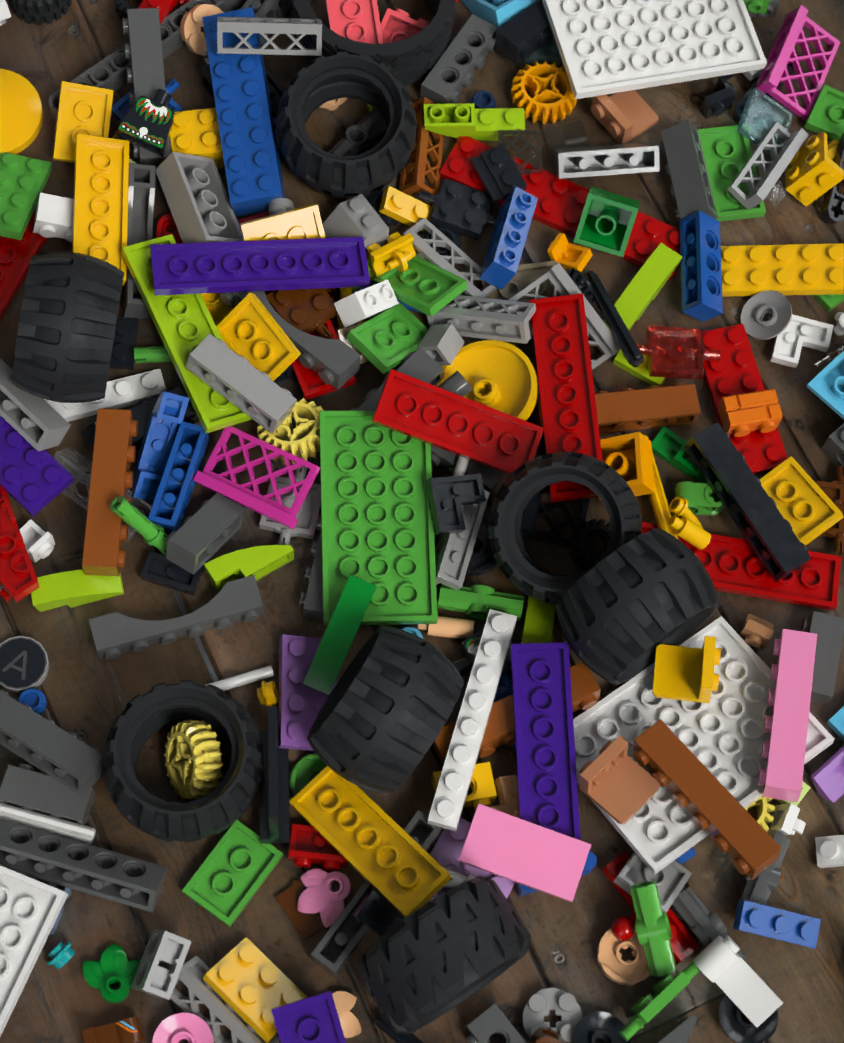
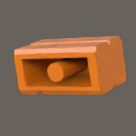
(750, 412)

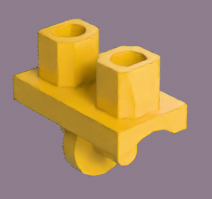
(392, 255)

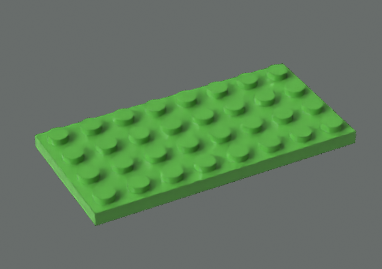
(376, 518)

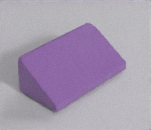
(830, 777)

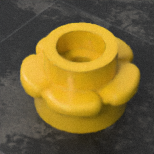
(268, 693)

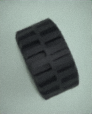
(40, 10)

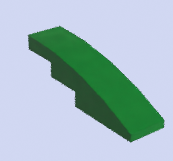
(671, 449)
(339, 635)

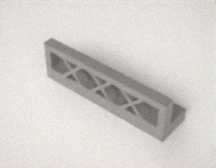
(270, 26)
(769, 170)
(424, 250)
(482, 323)
(455, 549)
(220, 1012)

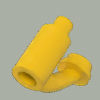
(688, 526)

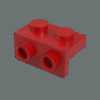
(310, 847)

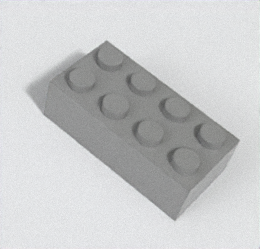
(198, 199)

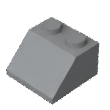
(357, 219)

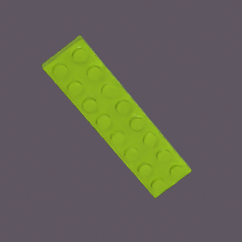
(182, 325)

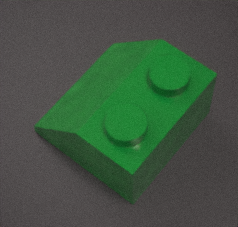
(607, 221)

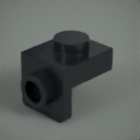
(721, 100)

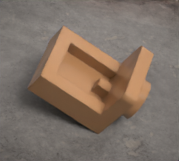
(756, 631)

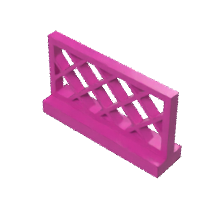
(784, 49)
(253, 499)

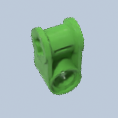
(700, 498)

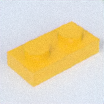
(404, 207)

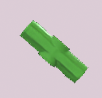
(478, 600)
(653, 928)

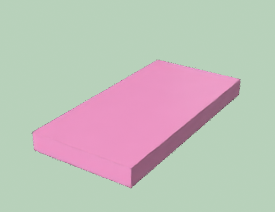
(525, 853)

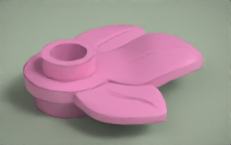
(321, 898)

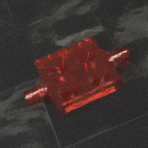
(676, 352)

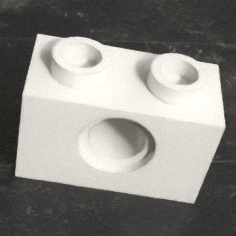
(366, 303)

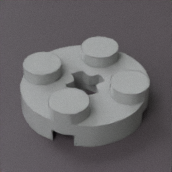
(554, 1000)

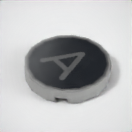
(22, 664)

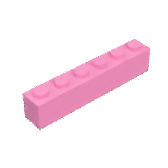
(789, 715)

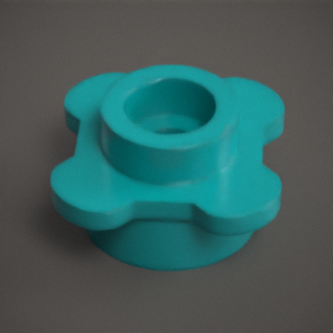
(60, 955)

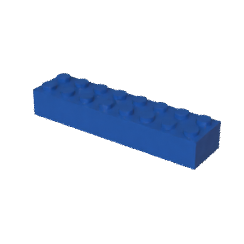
(244, 120)

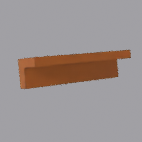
(414, 172)

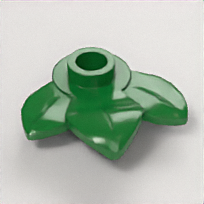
(111, 969)

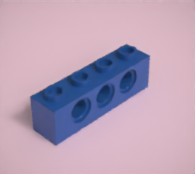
(508, 238)
(701, 266)
(178, 477)

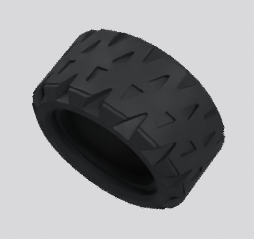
(442, 954)

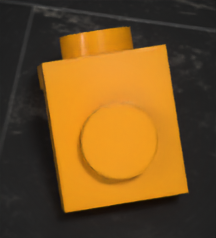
(568, 254)

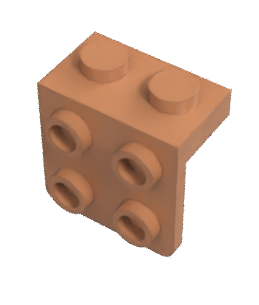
(623, 114)
(617, 781)

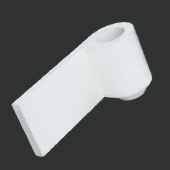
(737, 979)

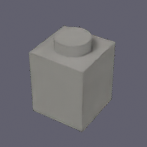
(442, 343)

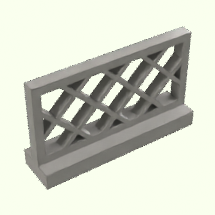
(596, 328)

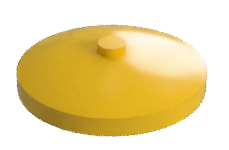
(19, 112)
(498, 375)

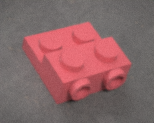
(398, 26)

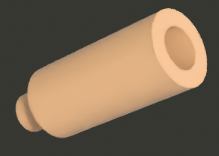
(450, 628)

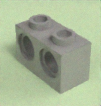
(161, 964)

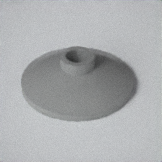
(760, 308)

